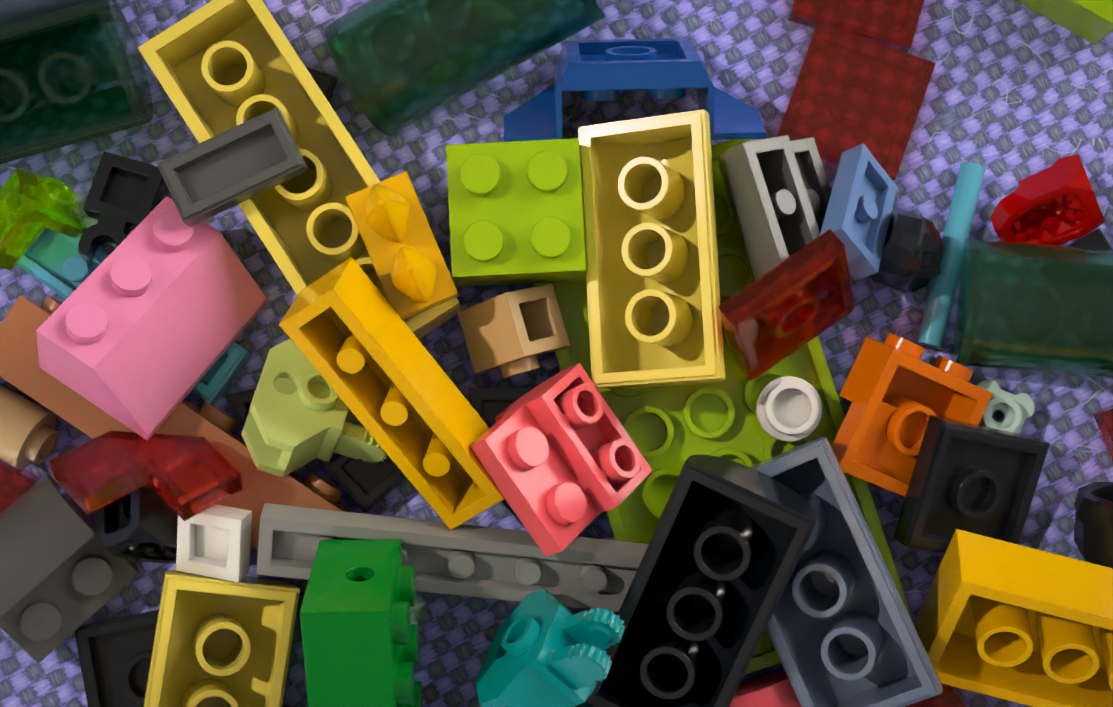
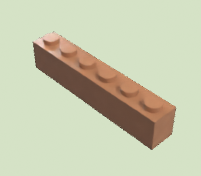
(21, 368)

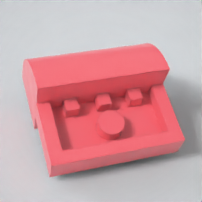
(560, 458)

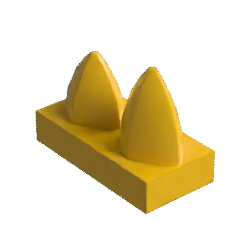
(402, 246)

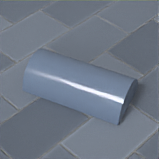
(841, 614)

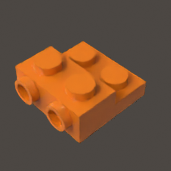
(892, 405)

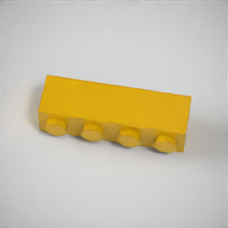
(393, 389)

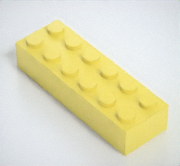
(237, 64)

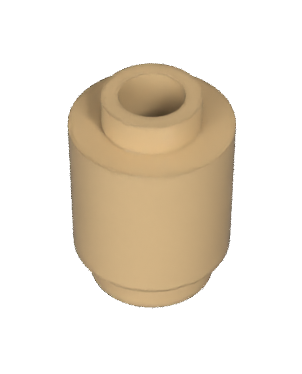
(25, 430)

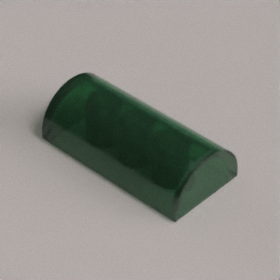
(425, 53)
(69, 79)
(1035, 309)

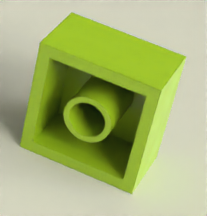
(515, 212)

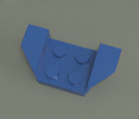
(609, 66)

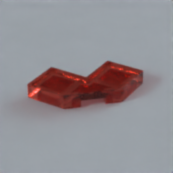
(178, 467)

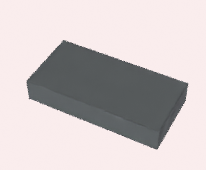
(232, 167)

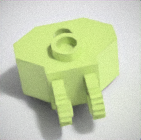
(300, 417)

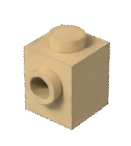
(513, 330)

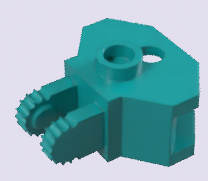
(550, 655)

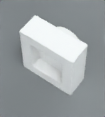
(215, 543)

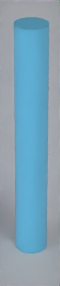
(956, 230)

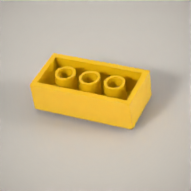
(1020, 624)

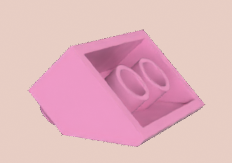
(150, 320)

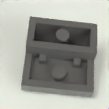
(775, 196)
(52, 569)

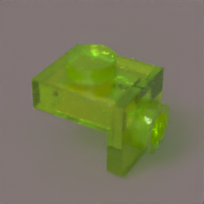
(30, 206)

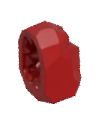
(1049, 206)

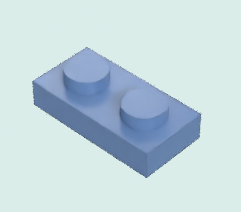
(860, 209)

